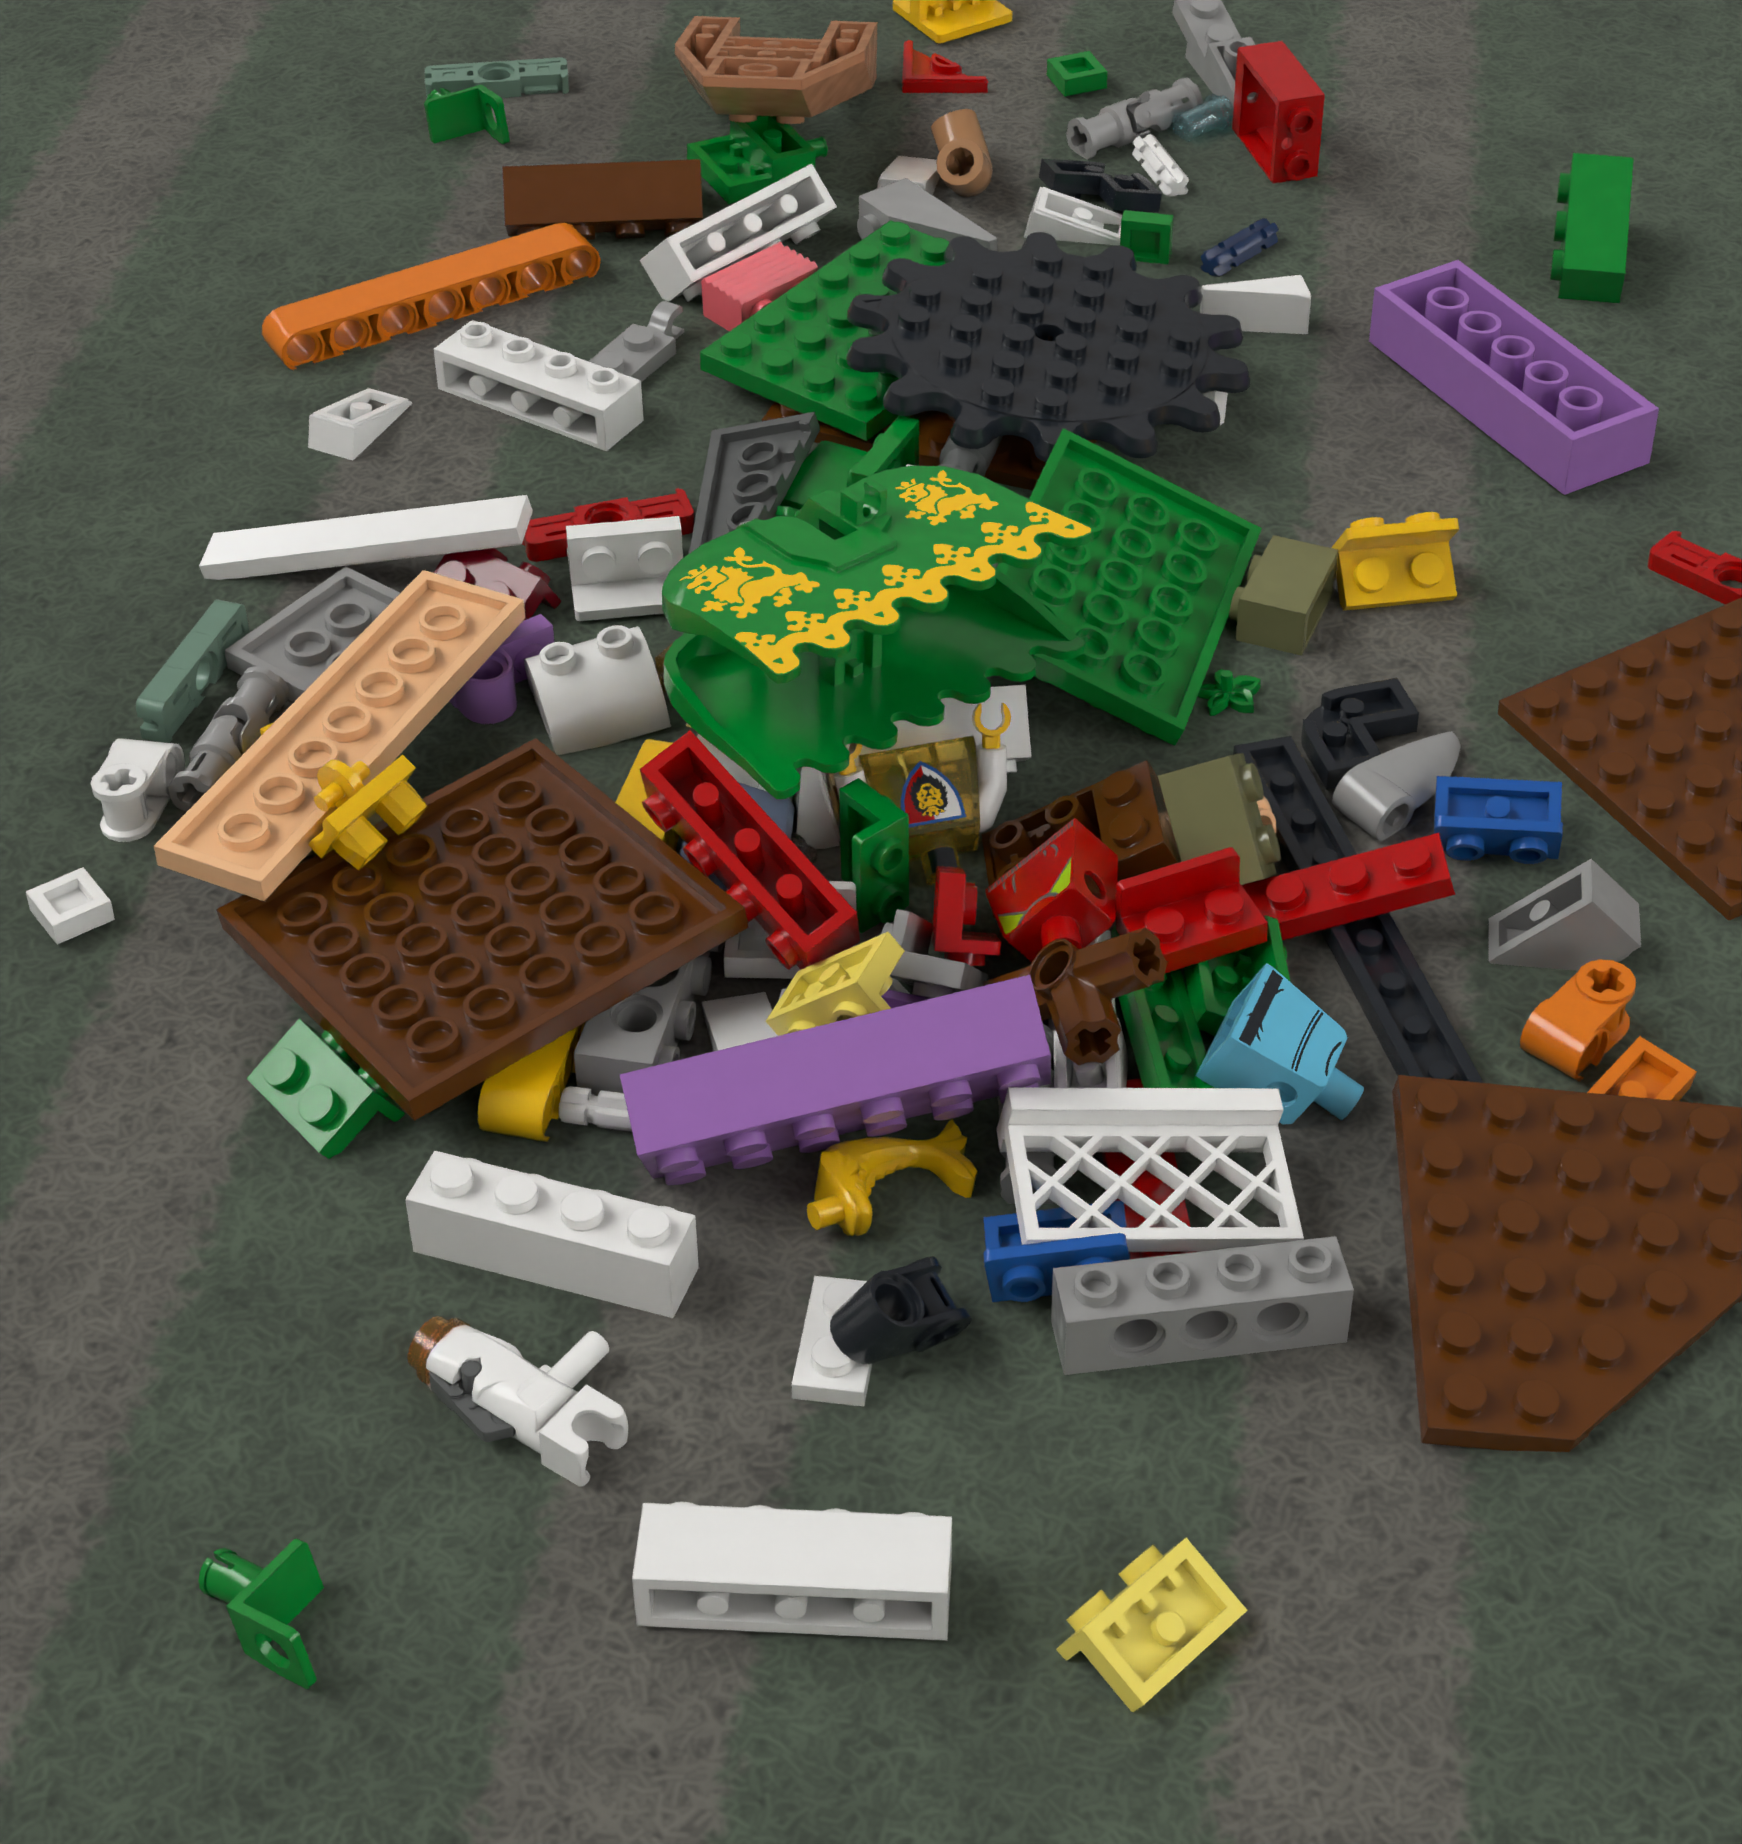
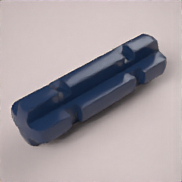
(1239, 247)

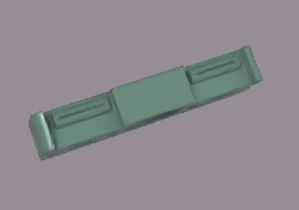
(501, 77)
(189, 671)

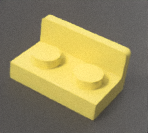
(838, 987)
(1154, 1624)

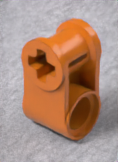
(1581, 1018)

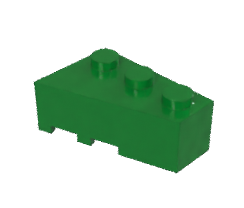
(1593, 228)

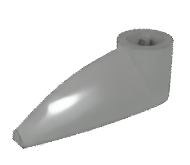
(1389, 787)

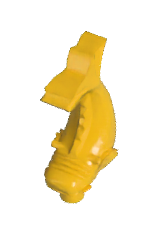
(853, 1166)

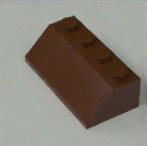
(604, 197)

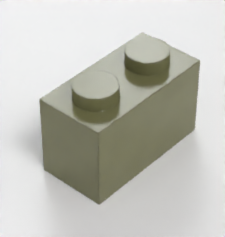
(1284, 595)
(1218, 809)

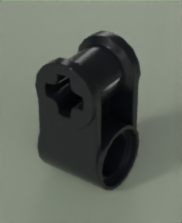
(898, 1314)

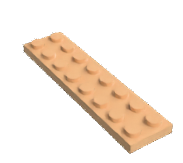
(361, 708)

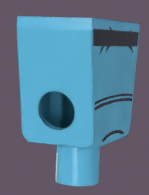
(1281, 1043)

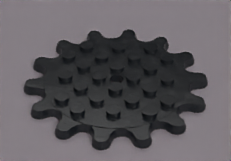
(977, 346)

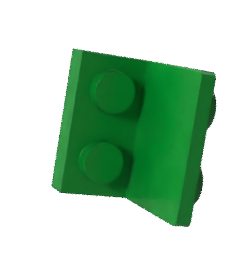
(840, 466)

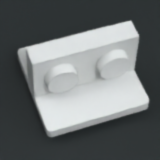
(621, 566)

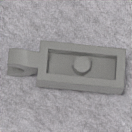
(642, 348)

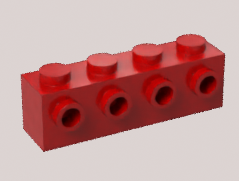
(748, 854)

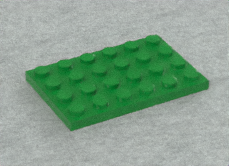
(801, 340)
(1144, 589)

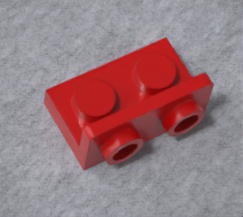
(953, 907)
(1192, 909)

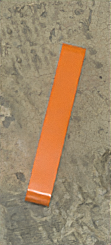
(429, 294)

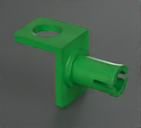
(464, 113)
(265, 1603)

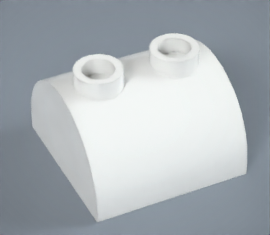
(597, 690)

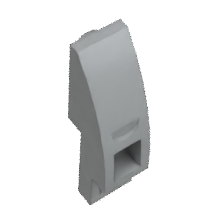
(1211, 43)

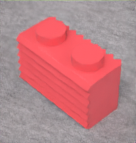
(752, 284)

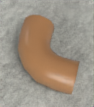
(963, 153)

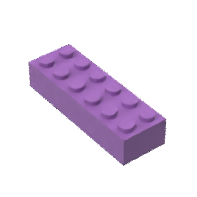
(1513, 376)
(836, 1080)

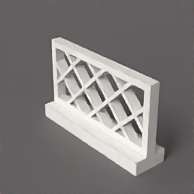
(1142, 1127)

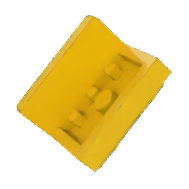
(952, 18)
(1396, 562)

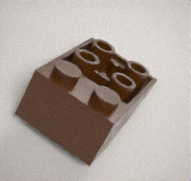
(1120, 810)

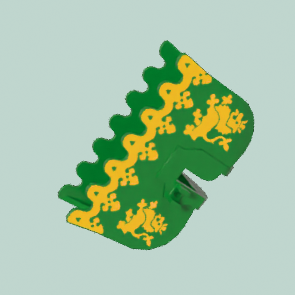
(858, 618)

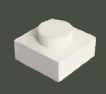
(70, 905)

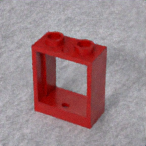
(1285, 115)

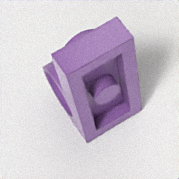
(492, 691)

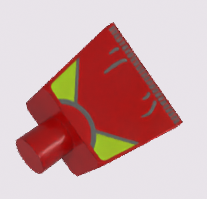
(1057, 892)

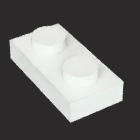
(821, 1368)

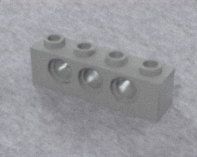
(642, 1027)
(1201, 1305)

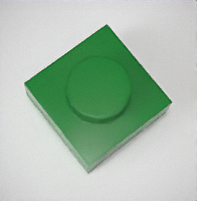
(1077, 73)
(1147, 235)

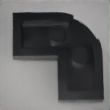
(1088, 177)
(1350, 720)

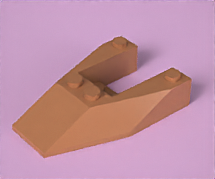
(776, 74)

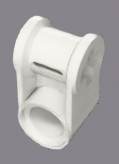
(135, 786)

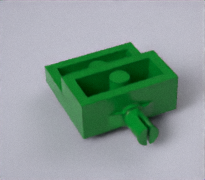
(754, 156)

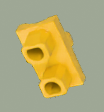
(348, 826)

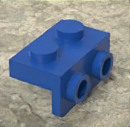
(1498, 818)
(1026, 1271)

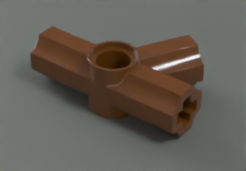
(1079, 988)

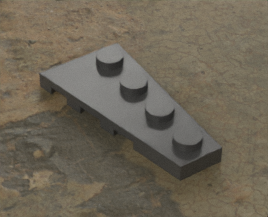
(750, 472)

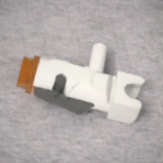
(510, 1397)

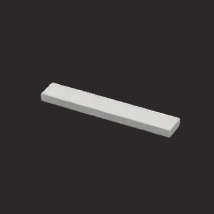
(367, 538)

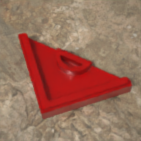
(936, 74)

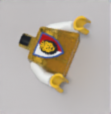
(943, 786)

